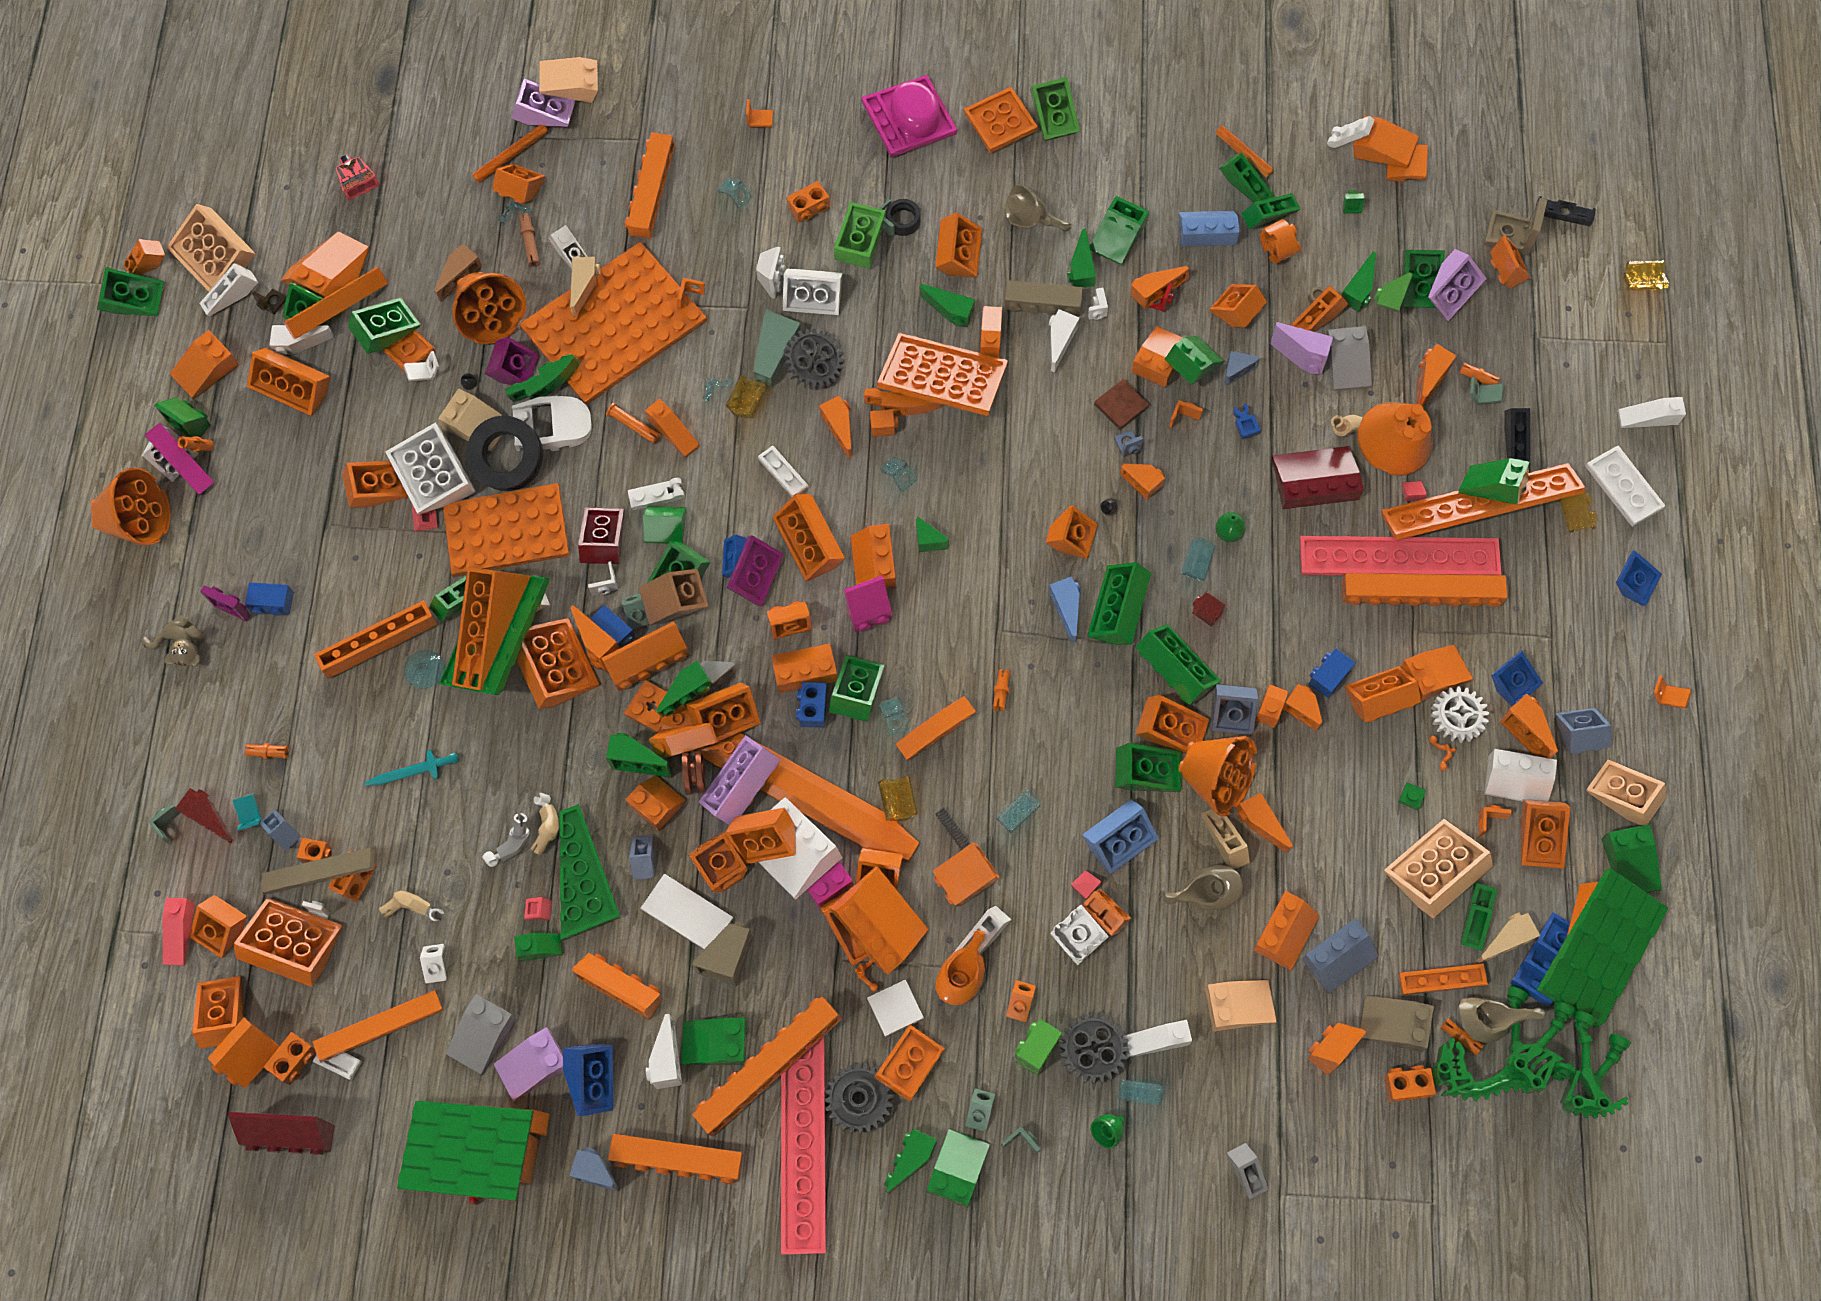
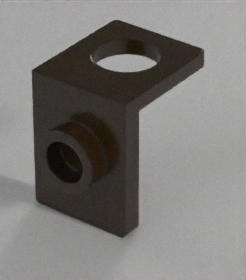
(264, 303)

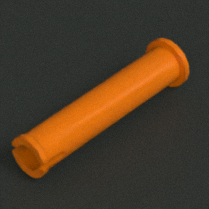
(633, 423)

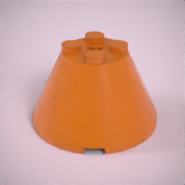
(487, 307)
(1396, 437)
(132, 508)
(1220, 771)

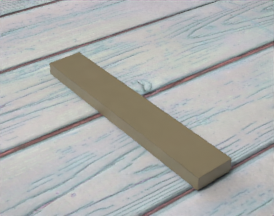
(318, 871)

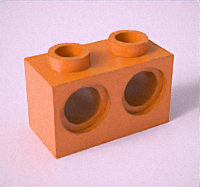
(805, 198)
(351, 885)
(1106, 912)
(286, 1054)
(1410, 1088)

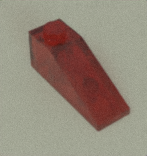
(202, 811)

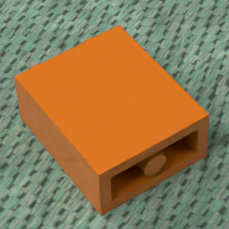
(965, 875)
(243, 1053)

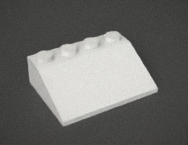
(430, 470)
(812, 859)

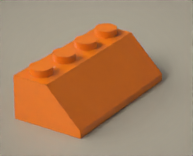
(287, 380)
(808, 536)
(645, 656)
(618, 985)

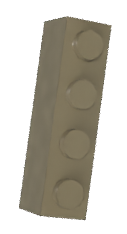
(1042, 298)

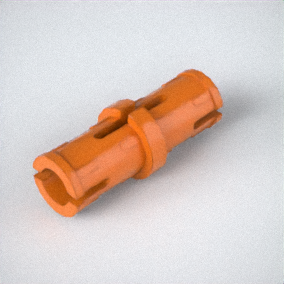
(1479, 374)
(195, 444)
(1001, 690)
(266, 751)
(1461, 1036)

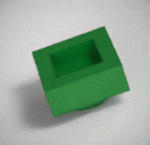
(1412, 796)

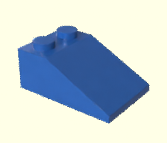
(589, 1077)

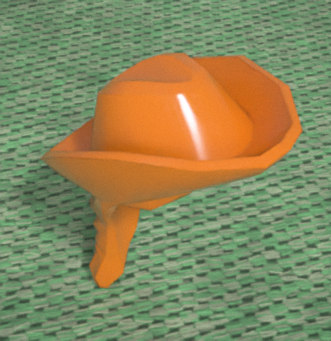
(962, 973)

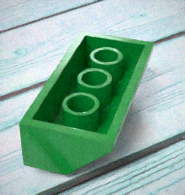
(1119, 603)
(1177, 664)

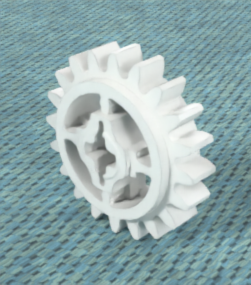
(1461, 701)

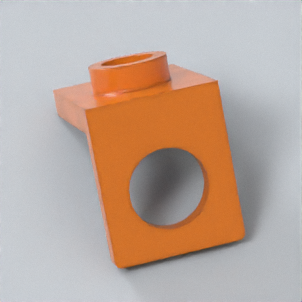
(758, 118)
(685, 286)
(1187, 409)
(1671, 695)
(1491, 812)
(1020, 1001)

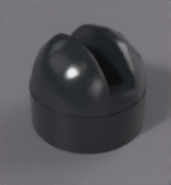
(467, 383)
(1105, 505)

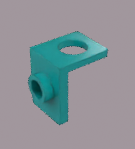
(247, 811)

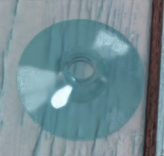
(430, 674)

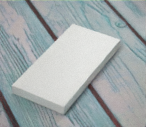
(1625, 486)
(685, 912)

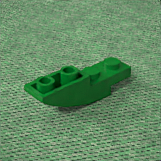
(551, 377)

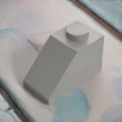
(718, 672)
(1247, 1170)

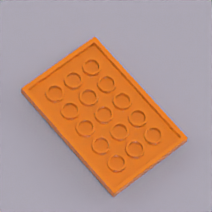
(942, 374)
(506, 529)

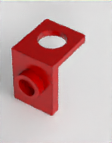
(1167, 299)

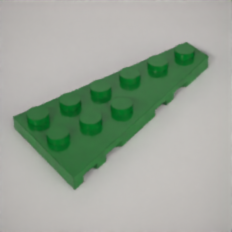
(583, 884)

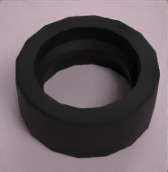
(908, 205)

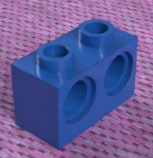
(815, 704)

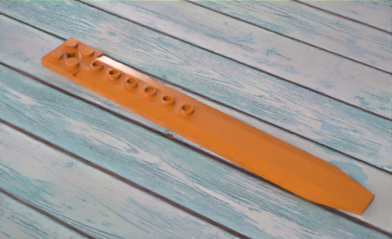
(805, 790)

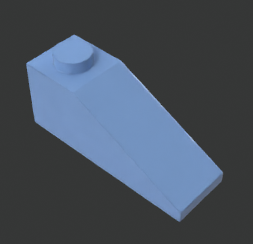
(1066, 600)

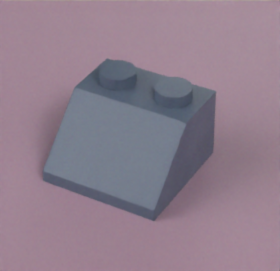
(1234, 709)
(1583, 730)
(593, 1170)

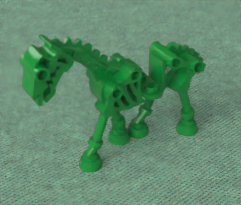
(1519, 1075)

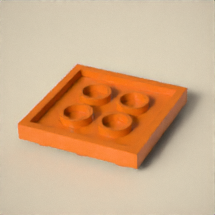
(1000, 119)

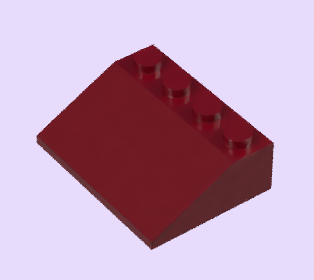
(1317, 477)
(282, 1132)

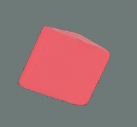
(1413, 491)
(538, 909)

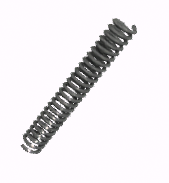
(952, 825)

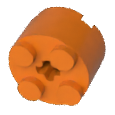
(1280, 241)

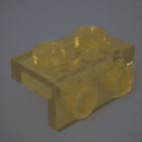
(1645, 275)
(746, 397)
(1578, 512)
(897, 799)

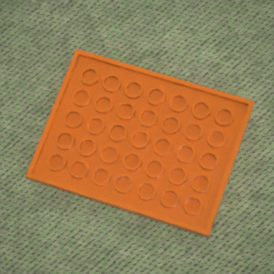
(619, 327)

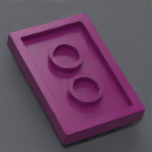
(755, 570)

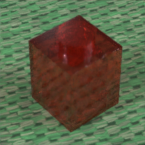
(1208, 608)

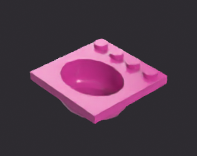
(909, 116)

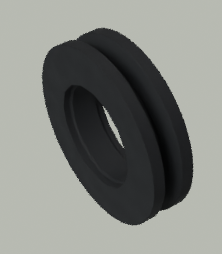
(482, 438)

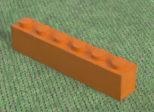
(650, 185)
(375, 639)
(675, 1157)

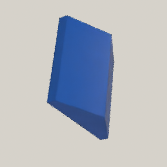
(1638, 579)
(1516, 679)

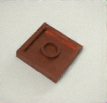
(1121, 404)

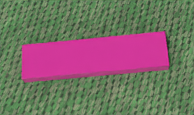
(179, 458)

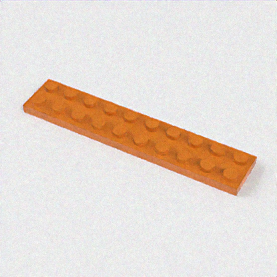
(1459, 508)

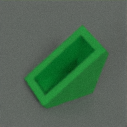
(929, 538)

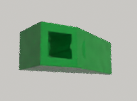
(687, 685)
(914, 1156)

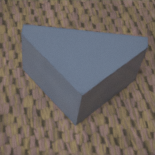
(1239, 365)

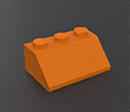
(958, 246)
(873, 555)
(804, 665)
(1383, 694)
(727, 710)
(763, 835)
(1287, 931)

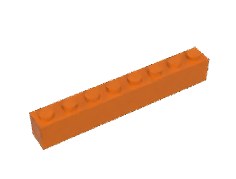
(1424, 589)
(767, 1066)

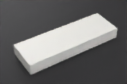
(783, 471)

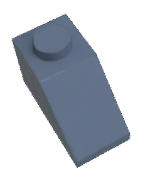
(280, 830)
(642, 857)

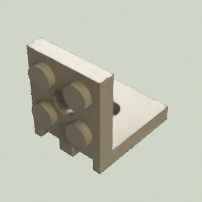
(1523, 230)

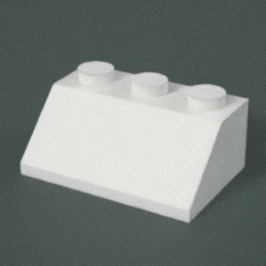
(812, 291)
(1519, 776)

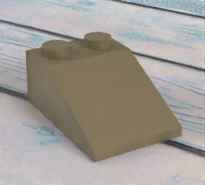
(1397, 1022)

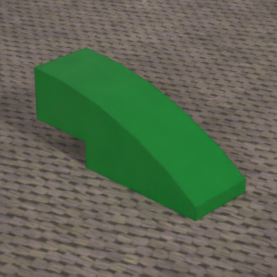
(1478, 916)

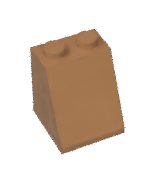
(673, 596)

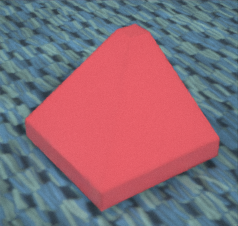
(1086, 884)

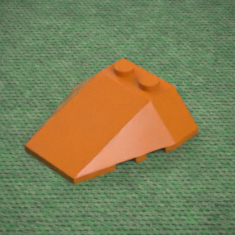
(329, 265)

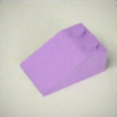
(541, 109)
(1455, 283)
(1302, 347)
(530, 1064)

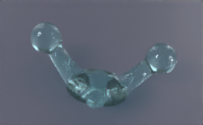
(510, 206)
(706, 397)

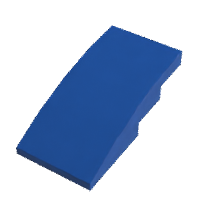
(1541, 957)

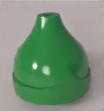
(1230, 527)
(1108, 1130)

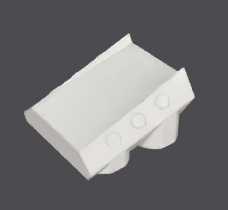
(1079, 934)

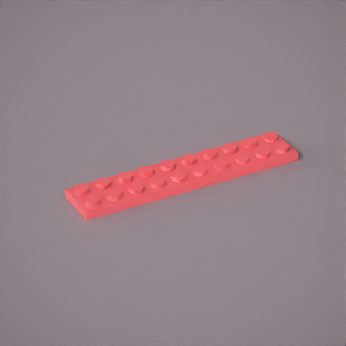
(1404, 556)
(803, 1154)

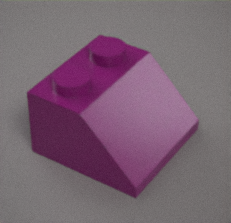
(511, 362)

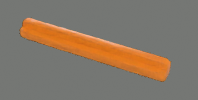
(1240, 147)

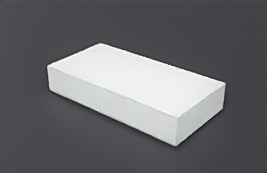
(342, 1064)

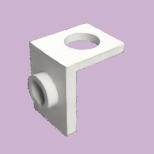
(422, 370)
(605, 586)
(317, 909)
(433, 964)

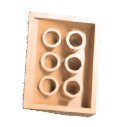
(208, 246)
(1439, 867)

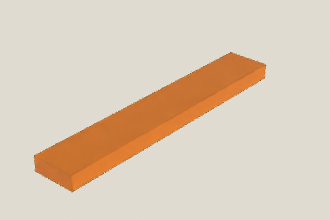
(335, 303)
(377, 1026)

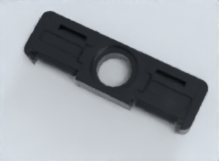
(1577, 214)

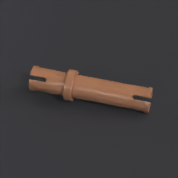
(528, 233)

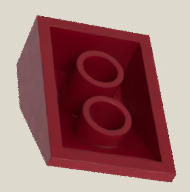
(601, 536)

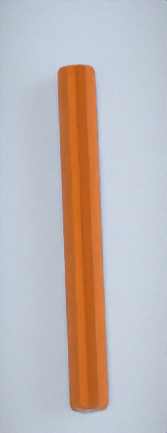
(510, 153)

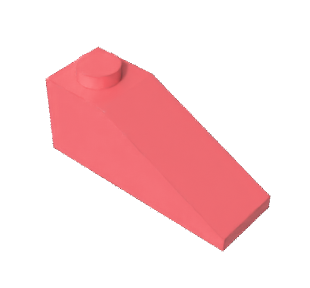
(176, 930)

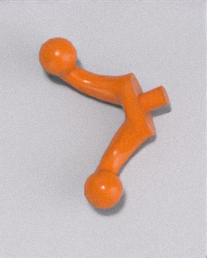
(1433, 739)
(861, 975)

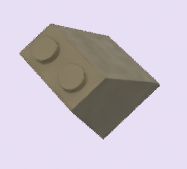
(725, 954)

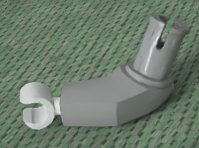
(513, 846)

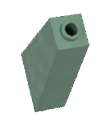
(773, 338)

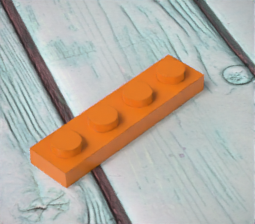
(1442, 979)

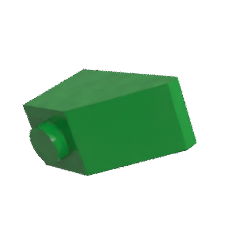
(537, 946)

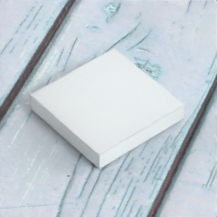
(895, 1008)

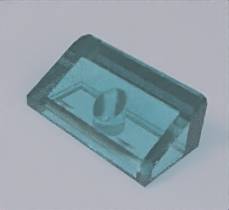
(1198, 559)
(1141, 1092)

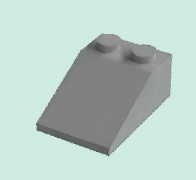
(1349, 358)
(479, 1034)

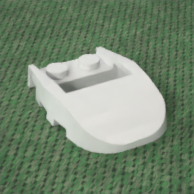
(569, 419)

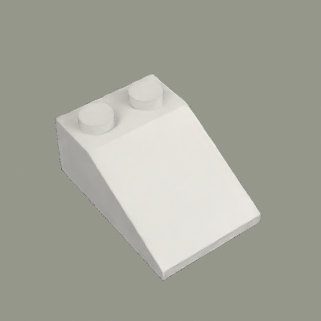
(664, 1060)

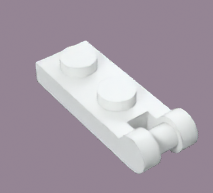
(1350, 132)
(656, 494)

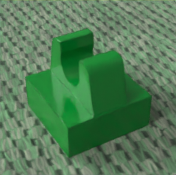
(1353, 202)

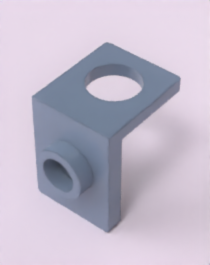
(1131, 446)

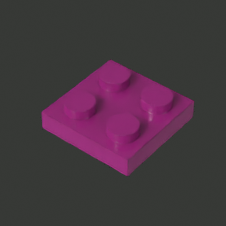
(228, 604)

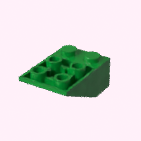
(1119, 230)

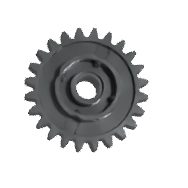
(858, 1115)

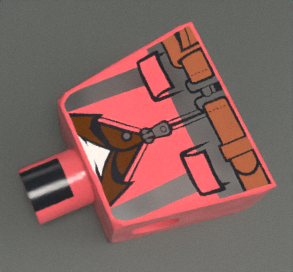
(355, 177)

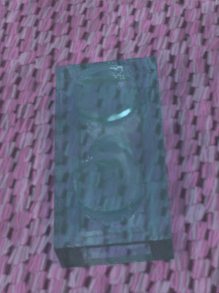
(1018, 811)

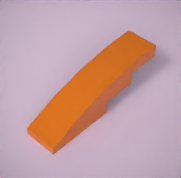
(935, 728)

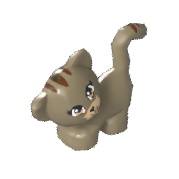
(183, 650)

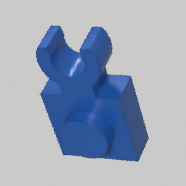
(1246, 425)

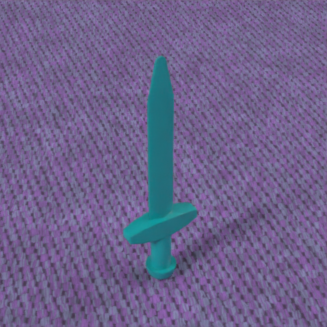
(430, 765)

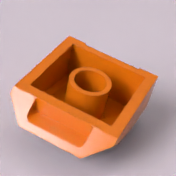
(718, 863)

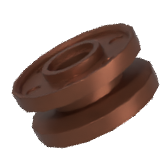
(694, 773)

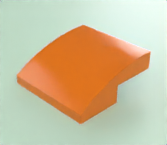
(1416, 170)

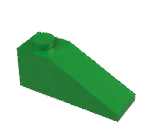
(1245, 178)
(1269, 210)
(1081, 266)
(1360, 286)
(951, 306)
(449, 600)

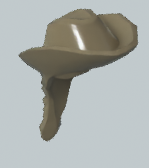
(1027, 210)
(1210, 888)
(1494, 1018)

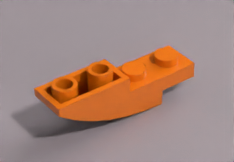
(901, 404)

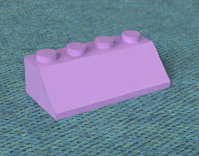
(739, 780)

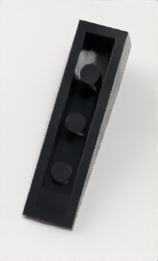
(1517, 433)

